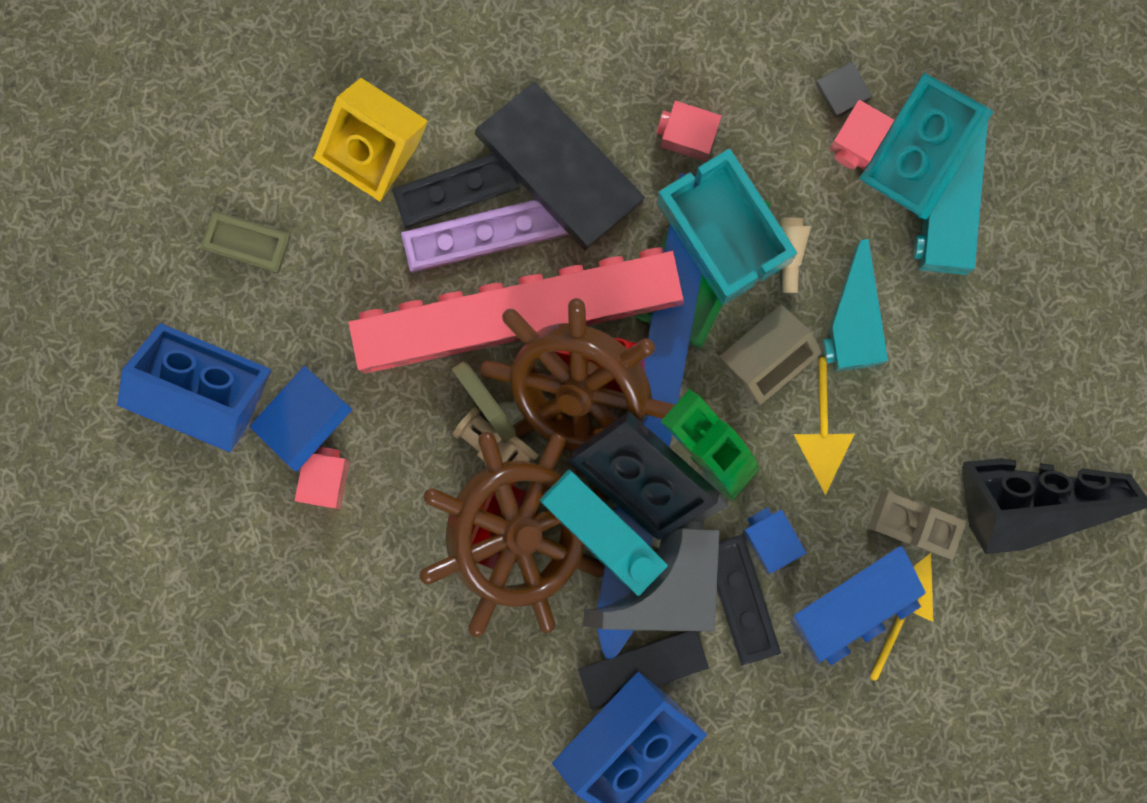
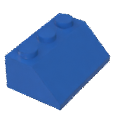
(192, 387)
(859, 607)
(629, 746)

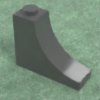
(680, 596)

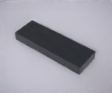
(453, 189)
(744, 603)
(657, 661)

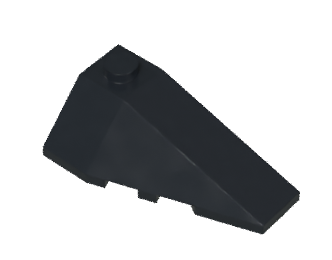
(1025, 508)

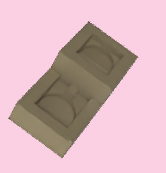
(917, 525)

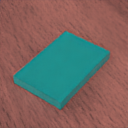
(926, 145)

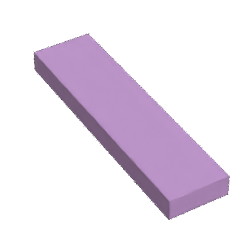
(479, 235)

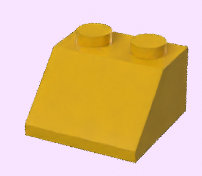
(369, 138)

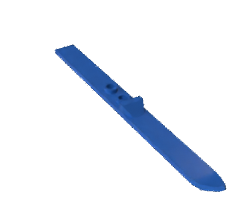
(664, 369)

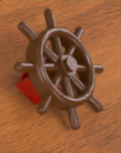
(587, 376)
(499, 526)

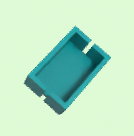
(726, 227)

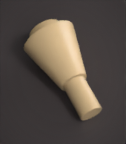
(798, 237)

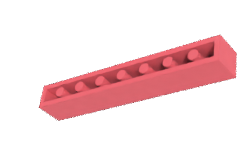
(476, 322)

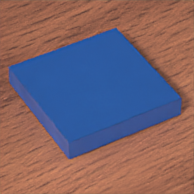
(300, 418)

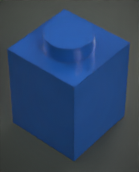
(773, 539)

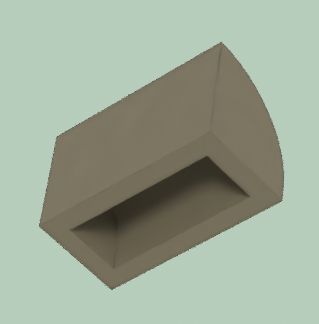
(771, 354)

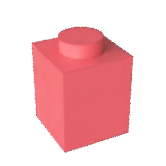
(688, 130)
(860, 136)
(323, 479)

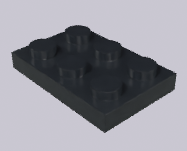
(644, 476)

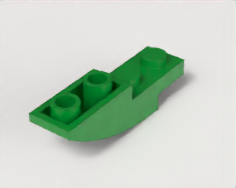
(711, 444)

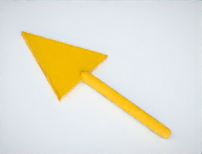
(824, 450)
(924, 572)

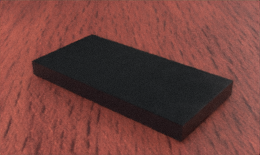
(559, 165)

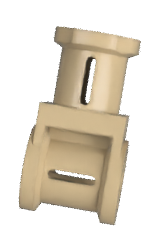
(506, 449)

